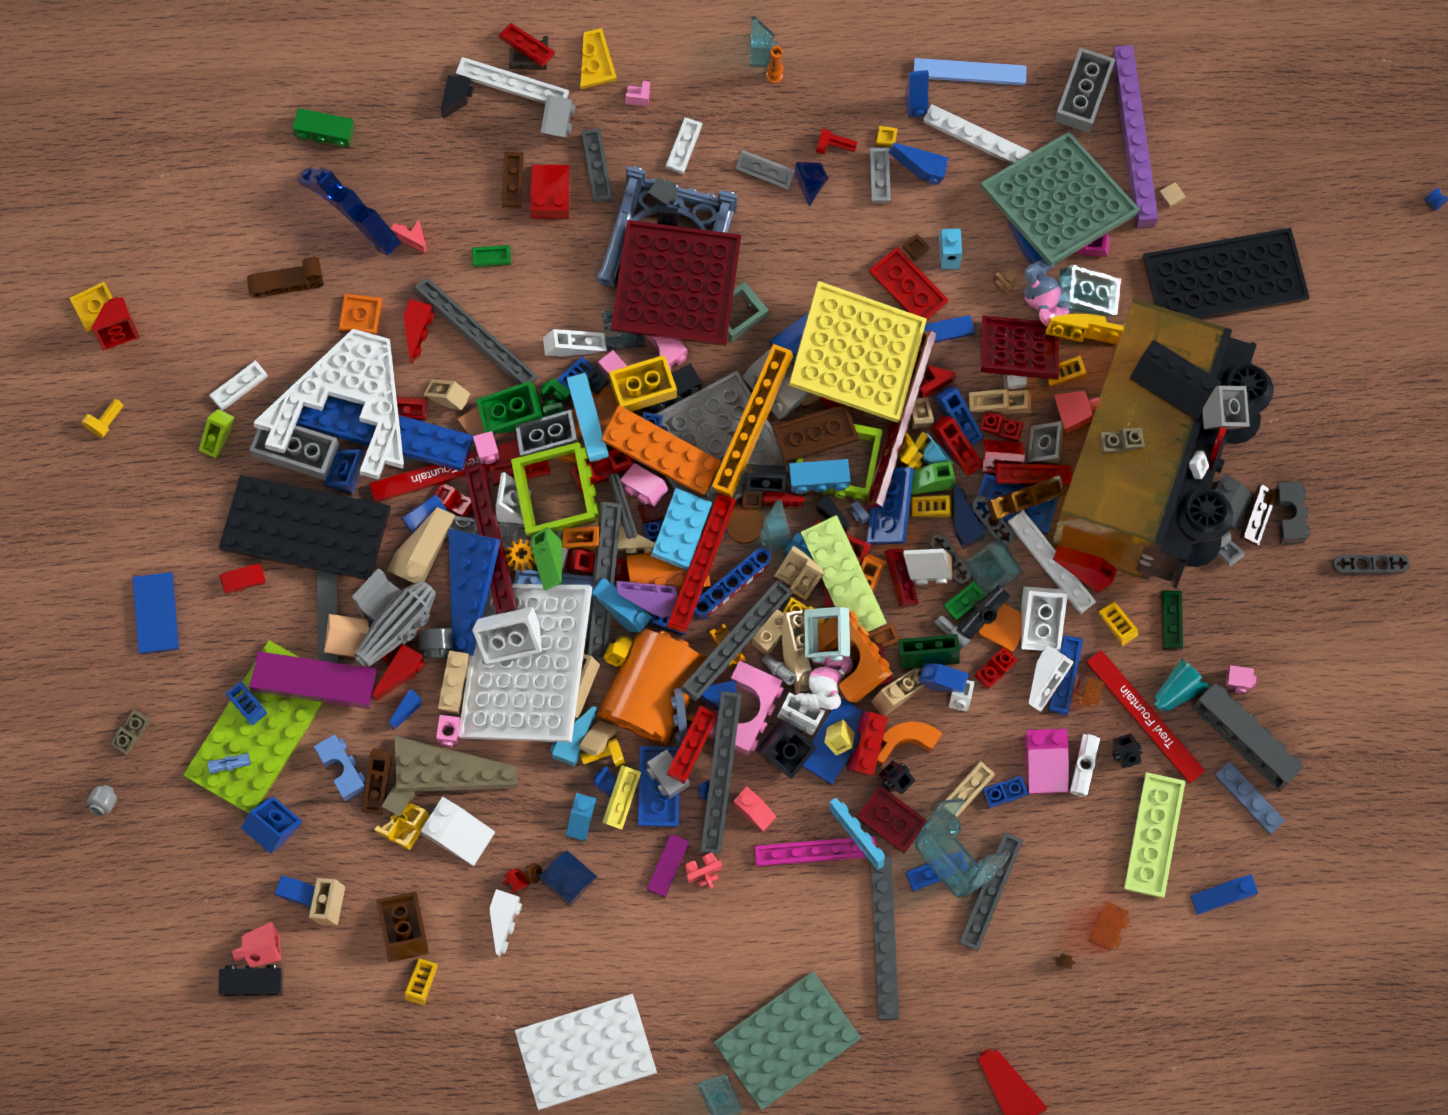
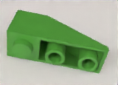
(933, 478)
(548, 557)

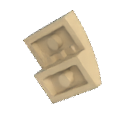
(799, 572)

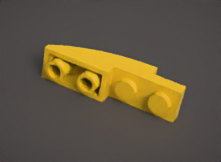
(1083, 326)

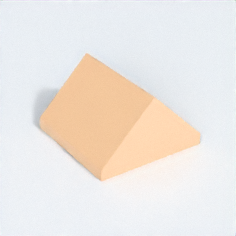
(344, 635)

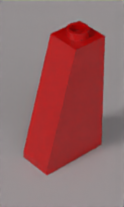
(1007, 1086)

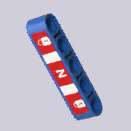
(736, 575)

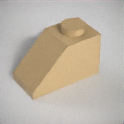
(447, 394)

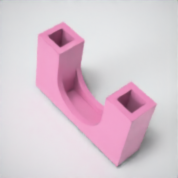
(673, 350)
(766, 690)

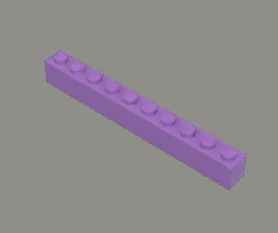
(1134, 136)

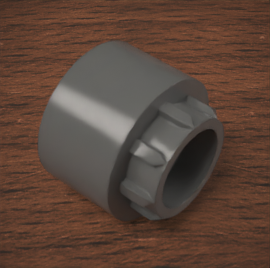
(435, 642)

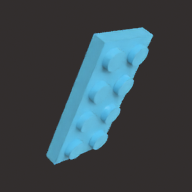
(681, 529)

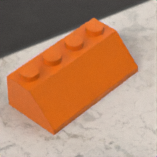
(650, 570)

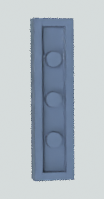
(1249, 798)

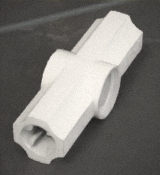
(1082, 777)

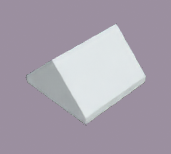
(508, 503)

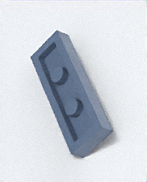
(680, 717)

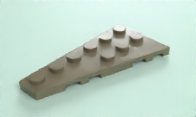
(440, 769)

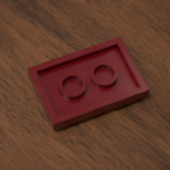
(891, 819)

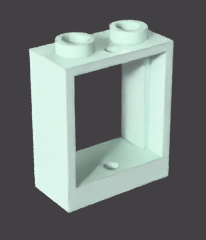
(811, 633)

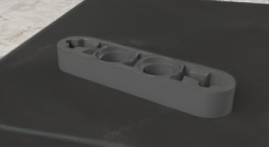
(1371, 567)

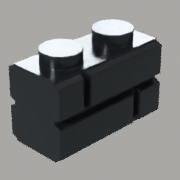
(765, 478)

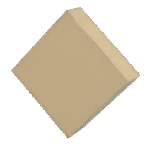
(1172, 195)

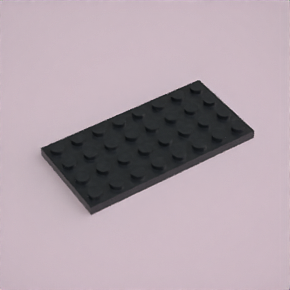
(1228, 275)
(305, 528)

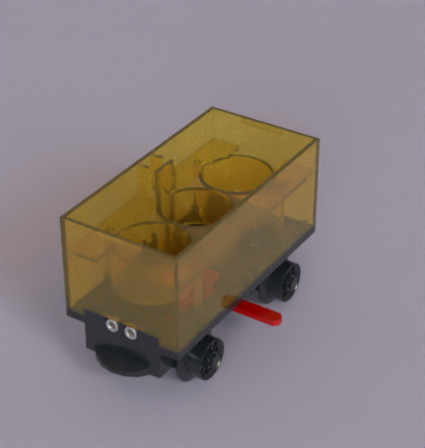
(1143, 503)

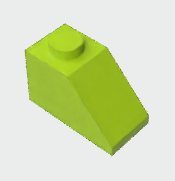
(216, 433)

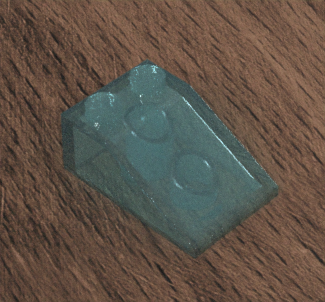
(1088, 291)

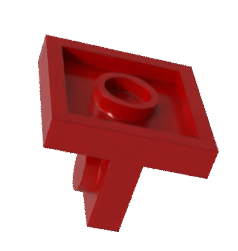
(1001, 452)

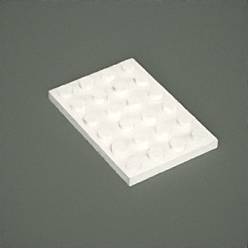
(585, 1051)

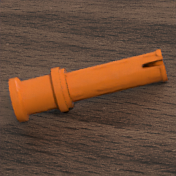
(775, 67)

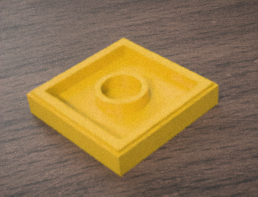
(89, 303)

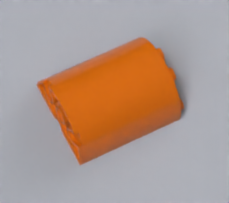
(646, 682)

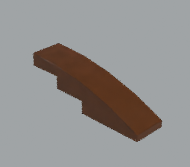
(1026, 497)

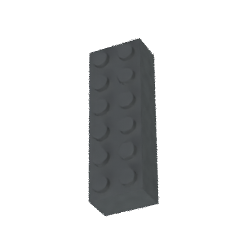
(1248, 737)

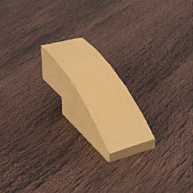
(1000, 401)

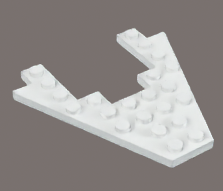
(355, 371)

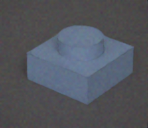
(858, 513)

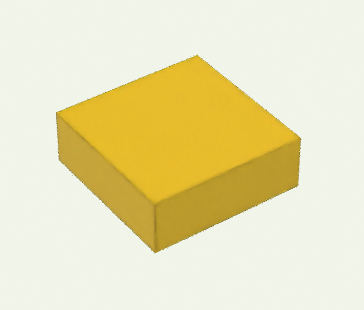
(886, 136)

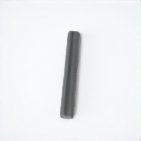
(620, 498)

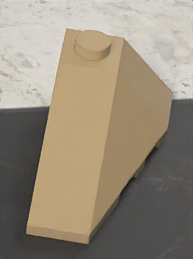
(420, 550)

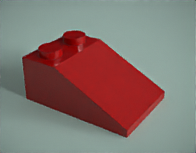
(549, 192)

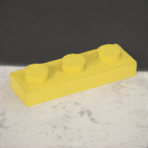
(621, 797)

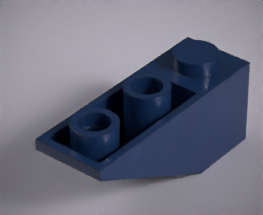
(965, 524)

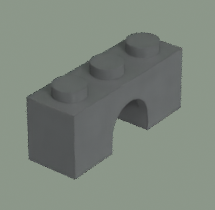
(1293, 496)

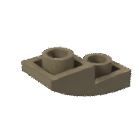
(1122, 441)
(131, 731)
(397, 801)

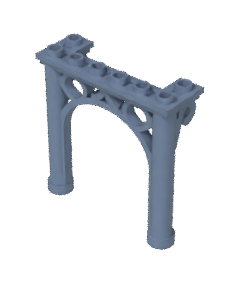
(636, 182)

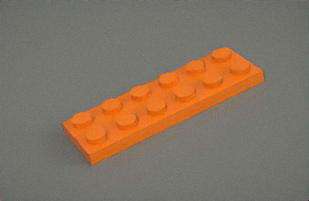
(660, 450)

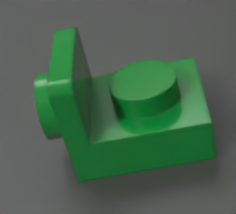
(559, 391)
(551, 407)

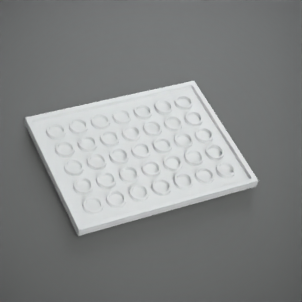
(537, 692)

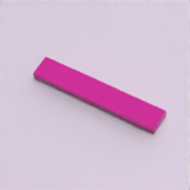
(807, 852)

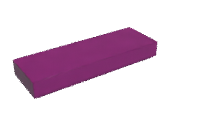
(668, 865)

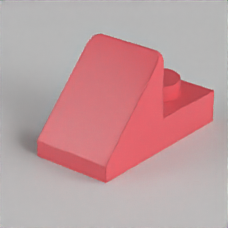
(412, 238)

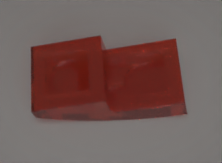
(649, 513)

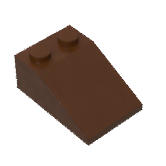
(402, 926)

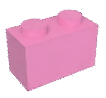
(644, 485)

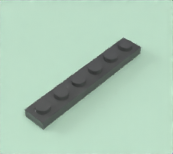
(989, 896)

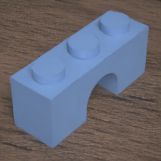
(350, 781)

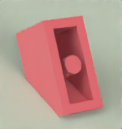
(754, 809)

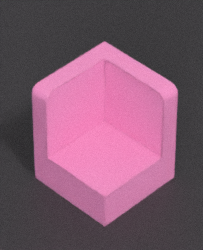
(638, 95)

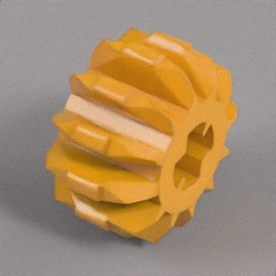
(515, 551)

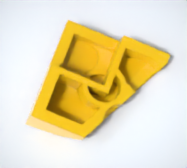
(405, 829)

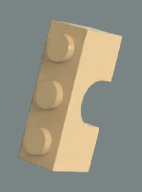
(453, 682)

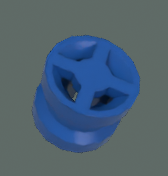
(1436, 199)

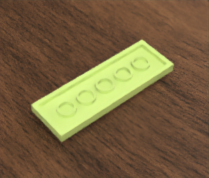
(843, 572)
(1154, 835)

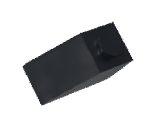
(456, 94)

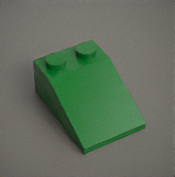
(510, 408)

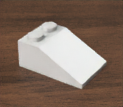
(929, 565)
(1042, 618)
(457, 831)

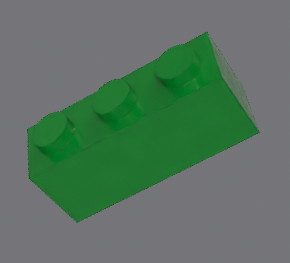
(323, 127)

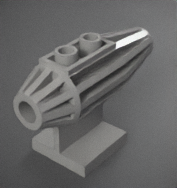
(395, 615)

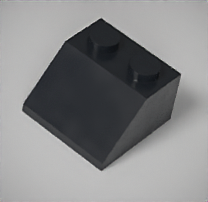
(786, 749)

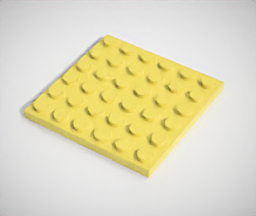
(857, 352)

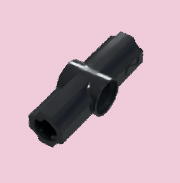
(984, 612)

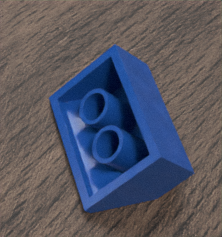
(791, 337)

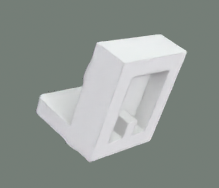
(962, 701)

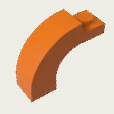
(908, 732)

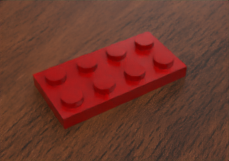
(908, 285)

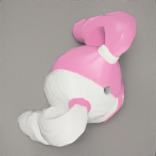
(824, 684)

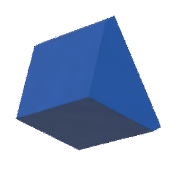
(345, 470)

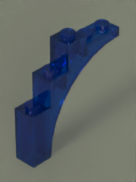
(349, 204)

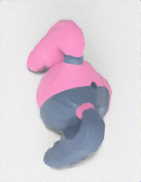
(1043, 292)

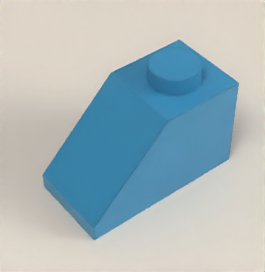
(581, 817)

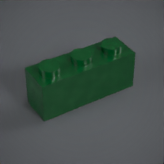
(931, 649)

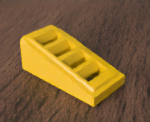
(1074, 376)
(940, 513)
(1126, 637)
(418, 998)

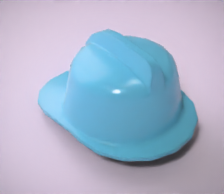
(935, 453)

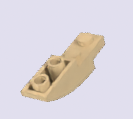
(794, 649)

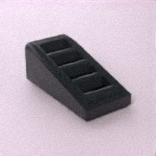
(828, 510)

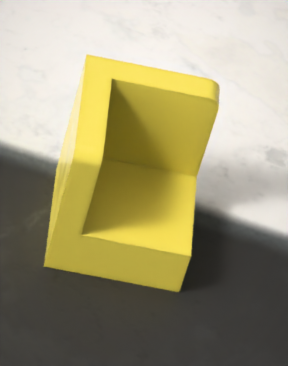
(839, 737)

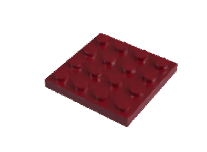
(1018, 348)

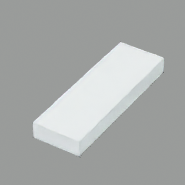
(684, 146)
(238, 385)

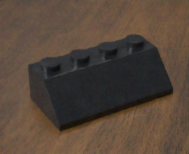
(1174, 379)

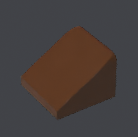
(751, 499)

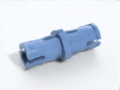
(229, 763)

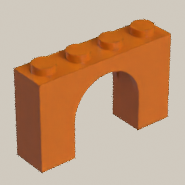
(871, 668)

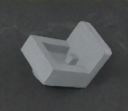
(1229, 552)

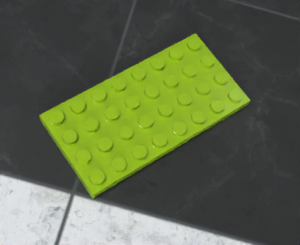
(266, 742)

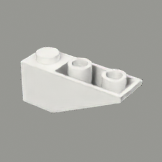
(502, 913)

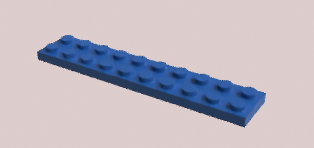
(418, 438)

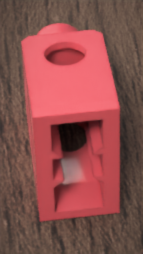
(1075, 409)
(259, 946)

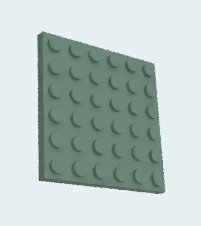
(1059, 198)

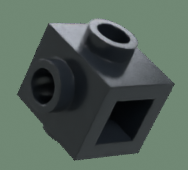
(1126, 751)
(896, 777)

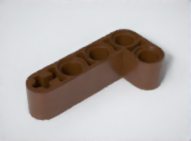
(286, 280)

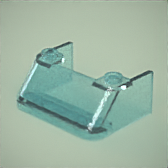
(948, 857)

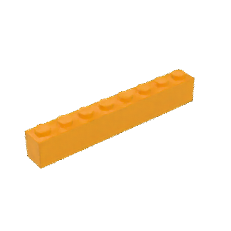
(752, 421)

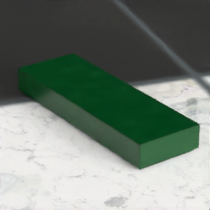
(1172, 620)

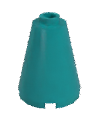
(1179, 687)

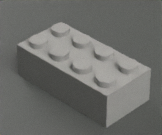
(1084, 90)
(305, 453)

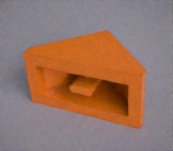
(581, 538)

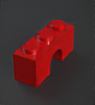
(615, 463)
(865, 757)

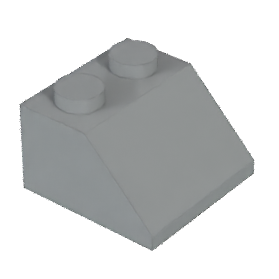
(557, 116)
(1226, 408)

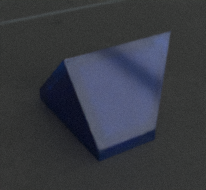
(810, 179)

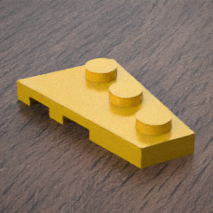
(596, 60)

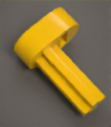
(100, 426)
(612, 748)

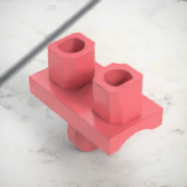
(695, 873)

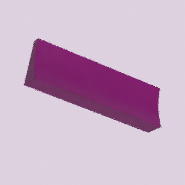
(313, 680)

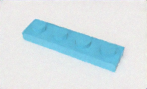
(852, 827)

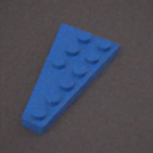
(471, 573)

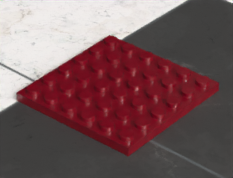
(676, 282)

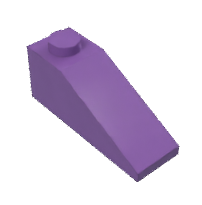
(651, 597)

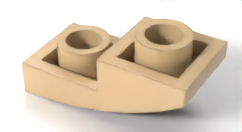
(597, 738)

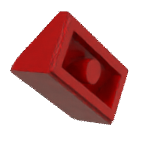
(412, 407)

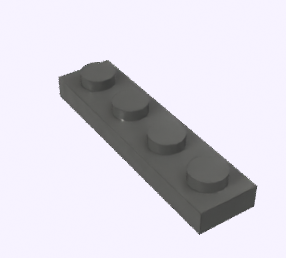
(596, 165)

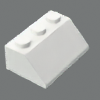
(508, 635)

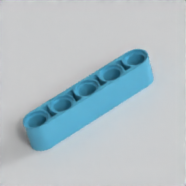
(587, 417)

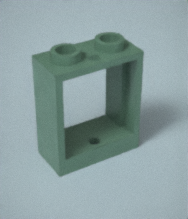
(756, 305)

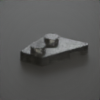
(520, 61)

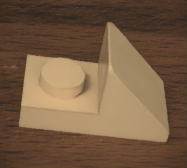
(922, 414)

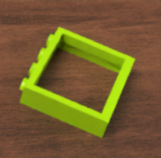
(859, 493)
(524, 495)

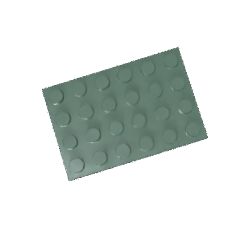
(787, 1040)

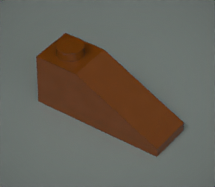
(377, 780)

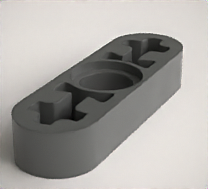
(1006, 528)
(962, 568)

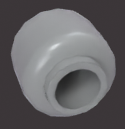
(101, 800)

